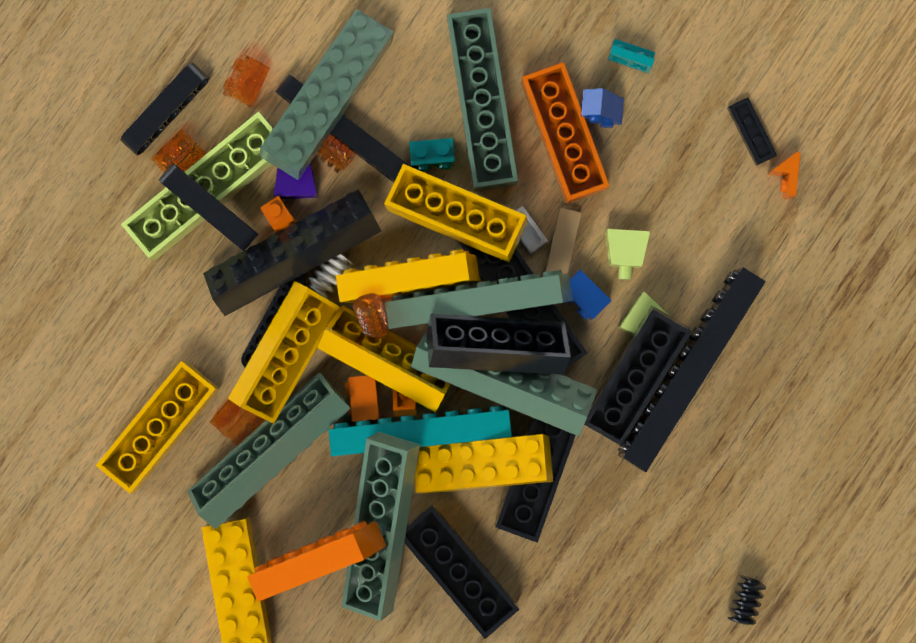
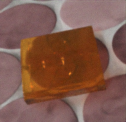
(236, 422)

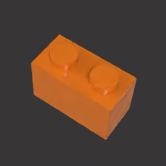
(363, 398)

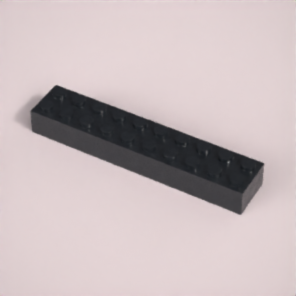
(691, 368)

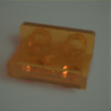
(245, 80)

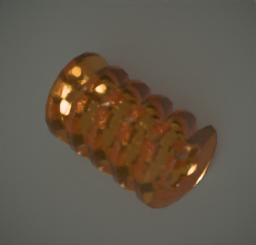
(334, 155)
(371, 315)

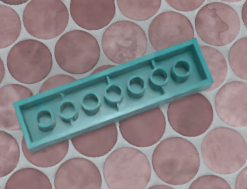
(425, 431)

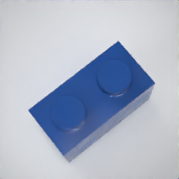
(602, 107)
(587, 296)

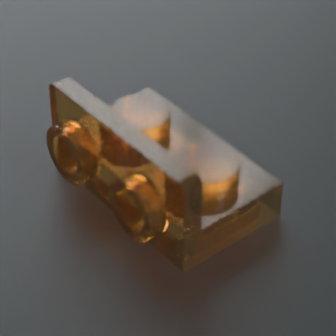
(179, 150)

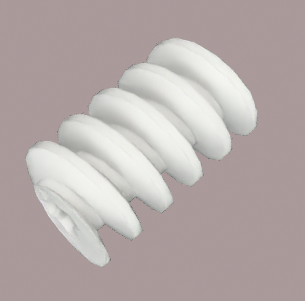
(328, 275)

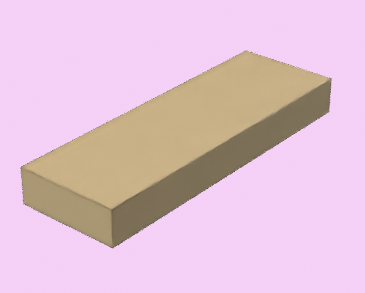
(563, 241)

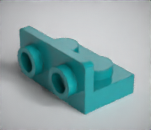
(631, 56)
(432, 154)

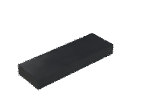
(752, 131)

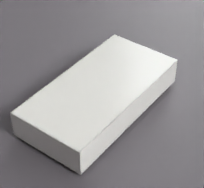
(532, 236)

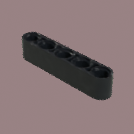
(164, 109)
(208, 207)
(264, 324)

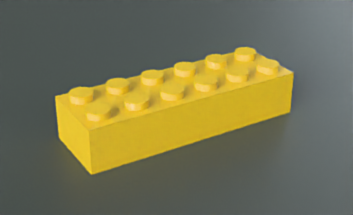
(456, 213)
(410, 277)
(283, 353)
(382, 358)
(157, 427)
(484, 464)
(230, 560)

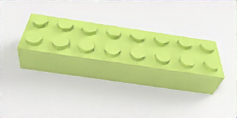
(220, 172)

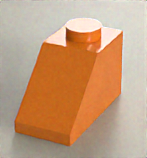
(277, 214)

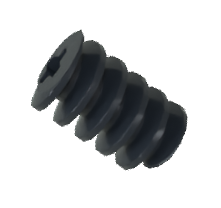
(747, 601)

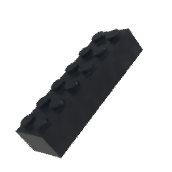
(497, 344)
(637, 375)
(528, 505)
(459, 571)

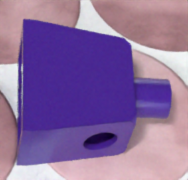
(290, 188)

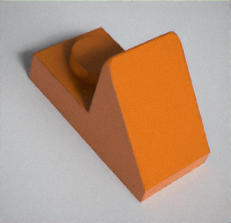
(789, 170)
(403, 405)

